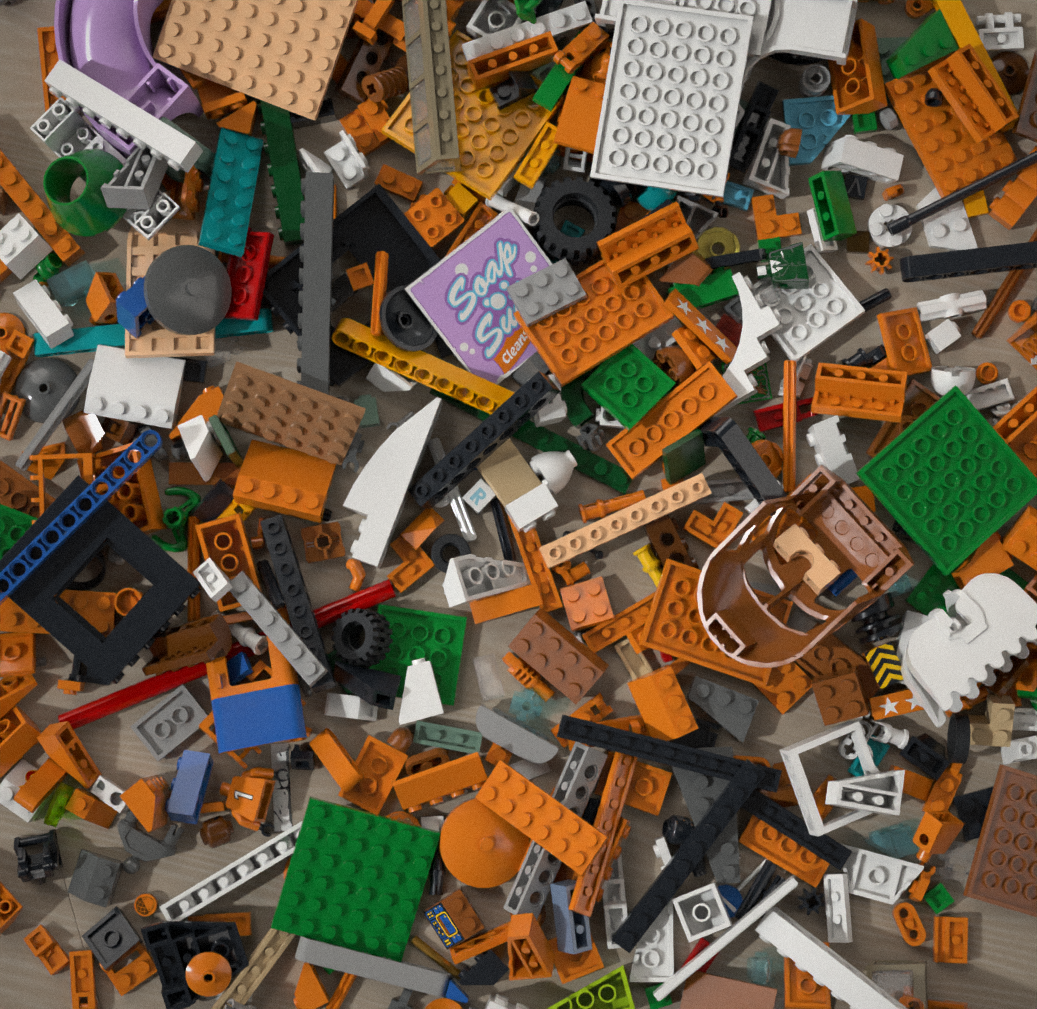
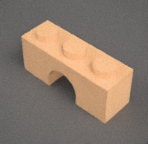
(796, 543)

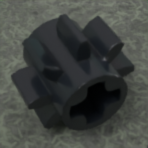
(813, 907)

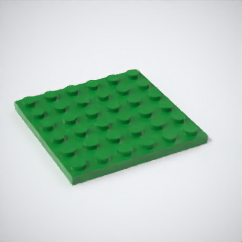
(949, 480)
(355, 879)

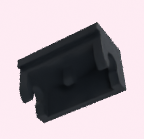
(325, 115)

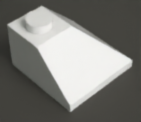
(389, 380)

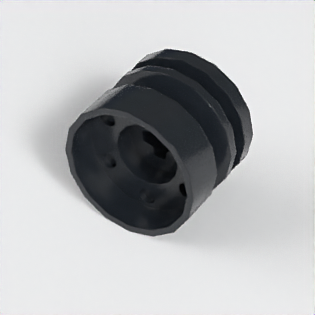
(877, 621)

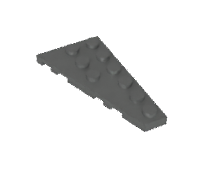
(699, 794)

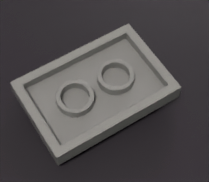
(546, 292)
(170, 722)

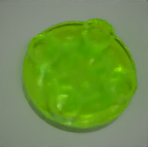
(56, 808)

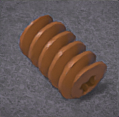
(385, 84)

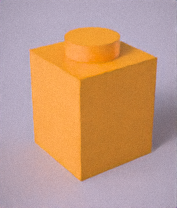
(461, 199)

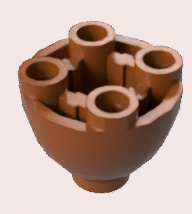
(674, 363)

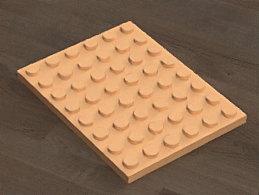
(260, 47)

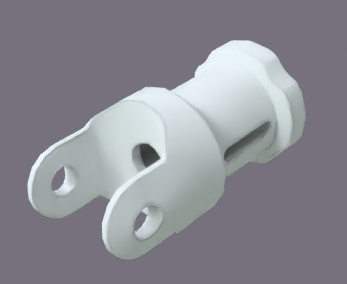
(891, 735)

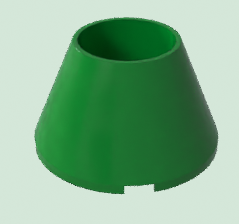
(89, 212)

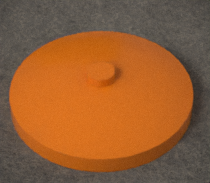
(481, 845)

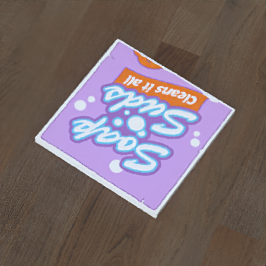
(469, 297)

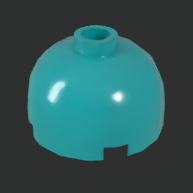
(652, 197)

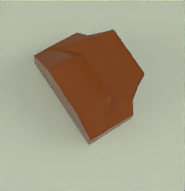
(84, 432)

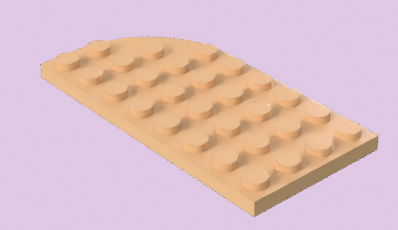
(155, 339)

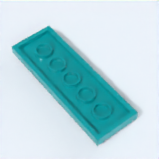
(231, 192)

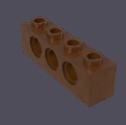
(348, 84)
(668, 526)

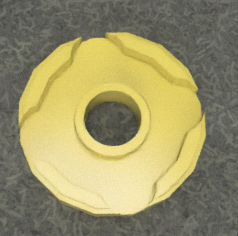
(721, 236)

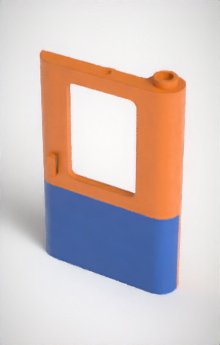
(258, 710)

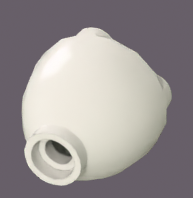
(554, 469)

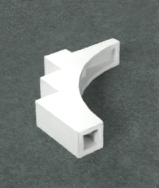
(751, 352)

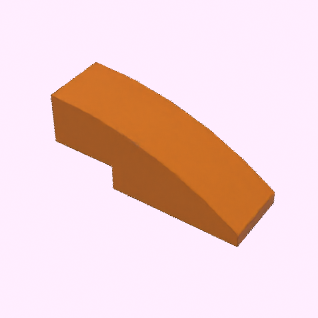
(506, 603)

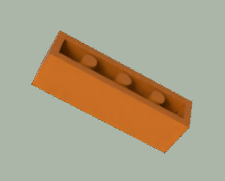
(516, 57)

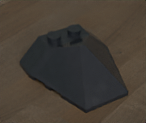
(175, 945)

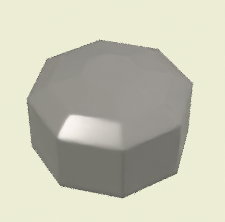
(888, 119)

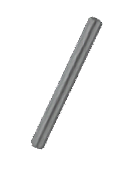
(56, 416)

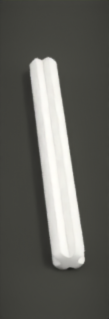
(456, 499)

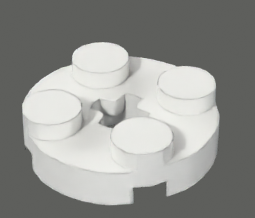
(878, 231)

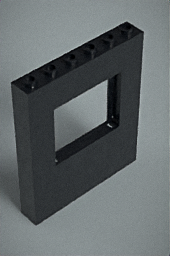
(363, 229)
(136, 630)

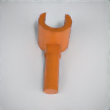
(258, 541)

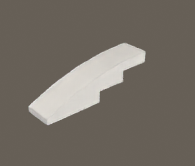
(614, 902)

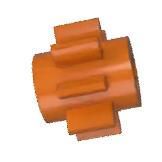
(883, 255)

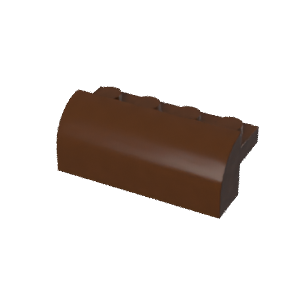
(189, 645)

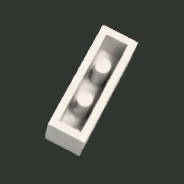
(44, 313)

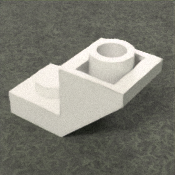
(349, 707)

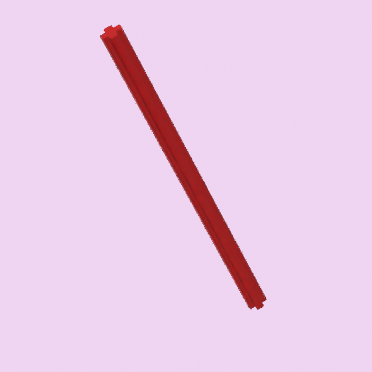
(169, 680)

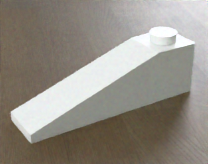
(477, 578)

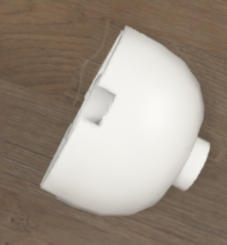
(945, 378)

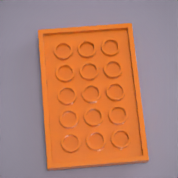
(941, 137)
(597, 325)
(677, 628)

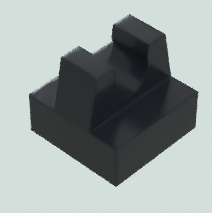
(302, 759)

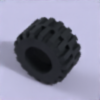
(376, 637)

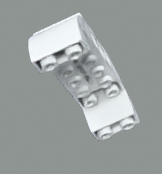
(68, 133)

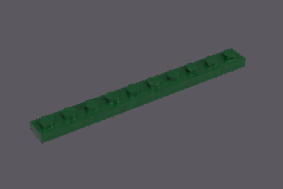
(546, 441)

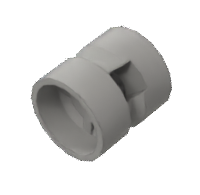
(814, 81)

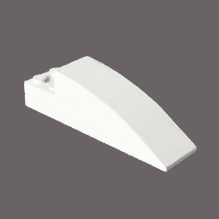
(385, 483)

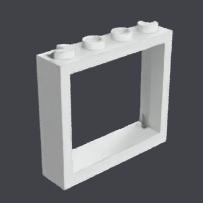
(801, 785)

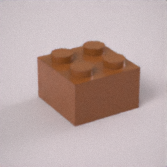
(840, 695)

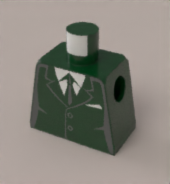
(786, 268)

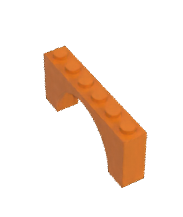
(987, 558)

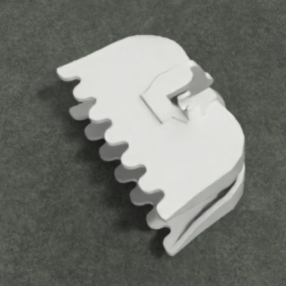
(953, 654)

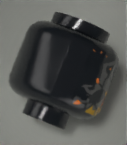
(677, 829)

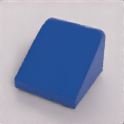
(456, 993)

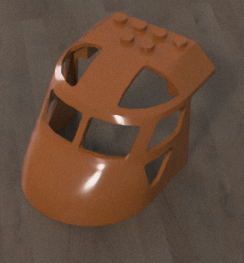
(849, 537)

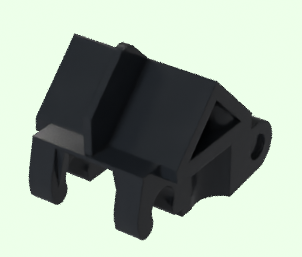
(41, 864)

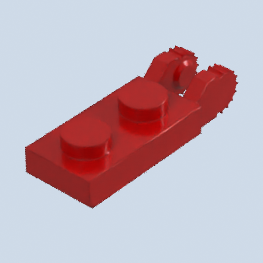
(772, 416)

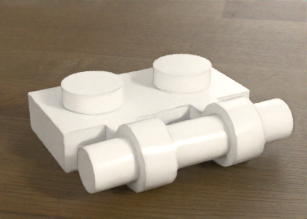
(1001, 39)

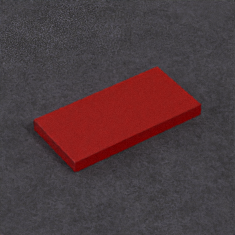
(249, 276)

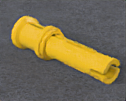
(649, 563)

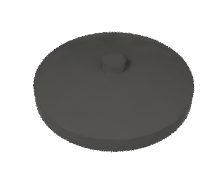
(187, 290)

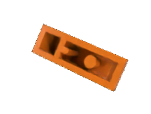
(205, 405)
(68, 752)

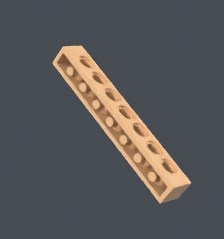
(625, 521)

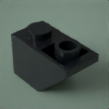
(484, 971)

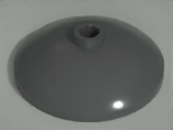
(49, 372)

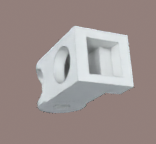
(109, 793)

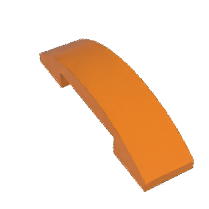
(18, 349)

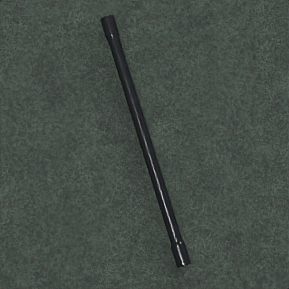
(907, 221)

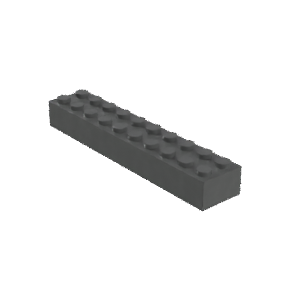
(316, 280)

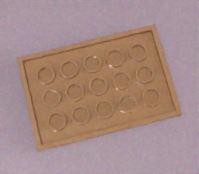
(289, 413)

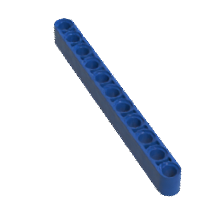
(74, 509)

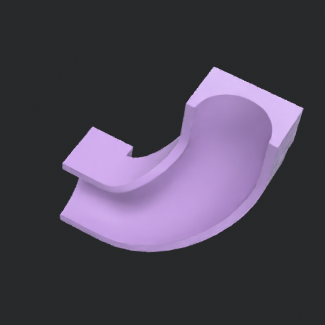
(115, 49)

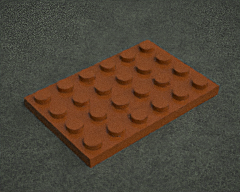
(1007, 846)

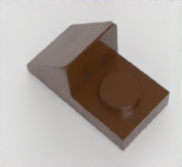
(119, 430)

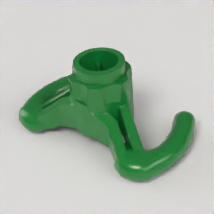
(182, 542)

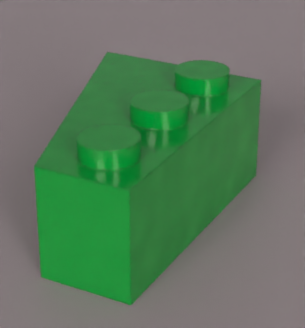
(924, 45)

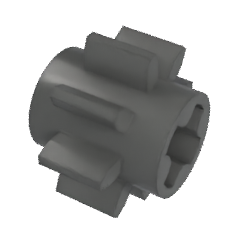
(591, 437)

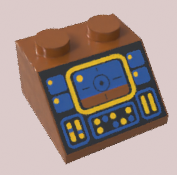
(454, 918)

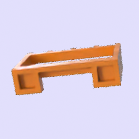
(89, 471)
(208, 722)

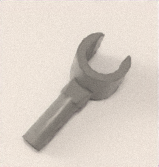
(402, 421)

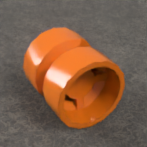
(126, 600)

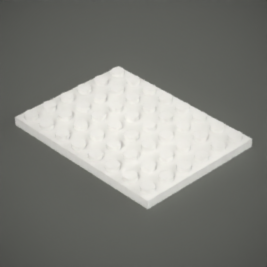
(671, 97)

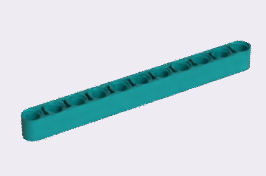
(88, 338)

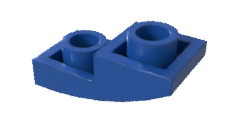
(238, 668)

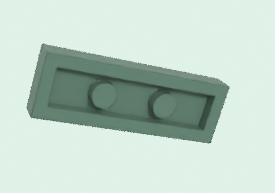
(447, 737)

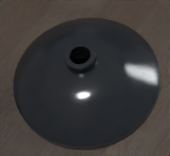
(415, 332)

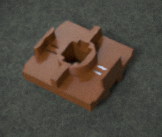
(320, 531)

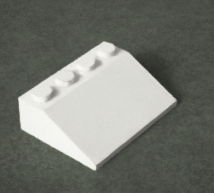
(135, 387)

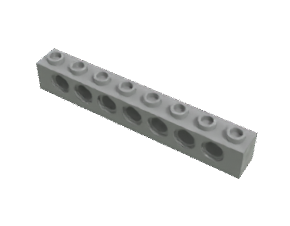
(540, 865)

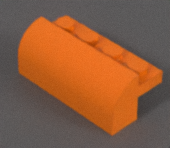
(973, 94)
(647, 245)
(859, 392)

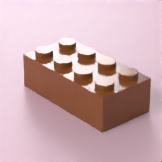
(558, 655)

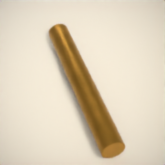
(436, 957)

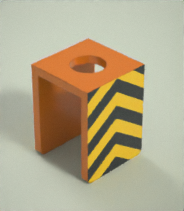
(884, 664)

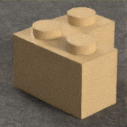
(996, 725)

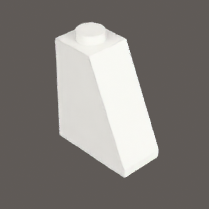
(420, 693)

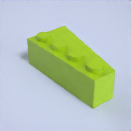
(605, 993)

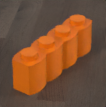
(1016, 198)

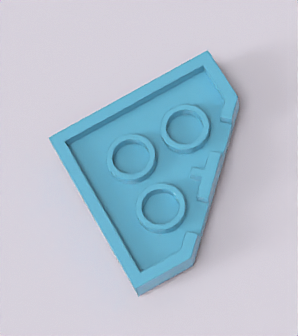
(818, 124)

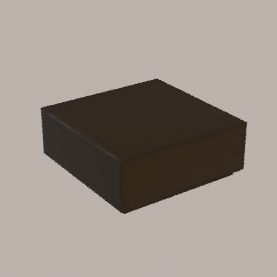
(858, 243)

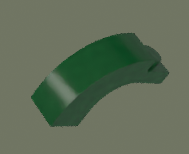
(573, 396)

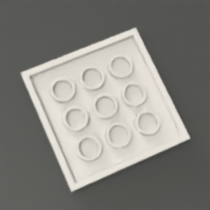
(812, 313)

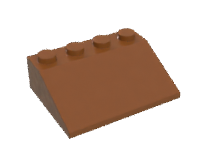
(719, 992)

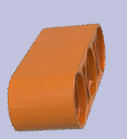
(336, 759)
(40, 785)

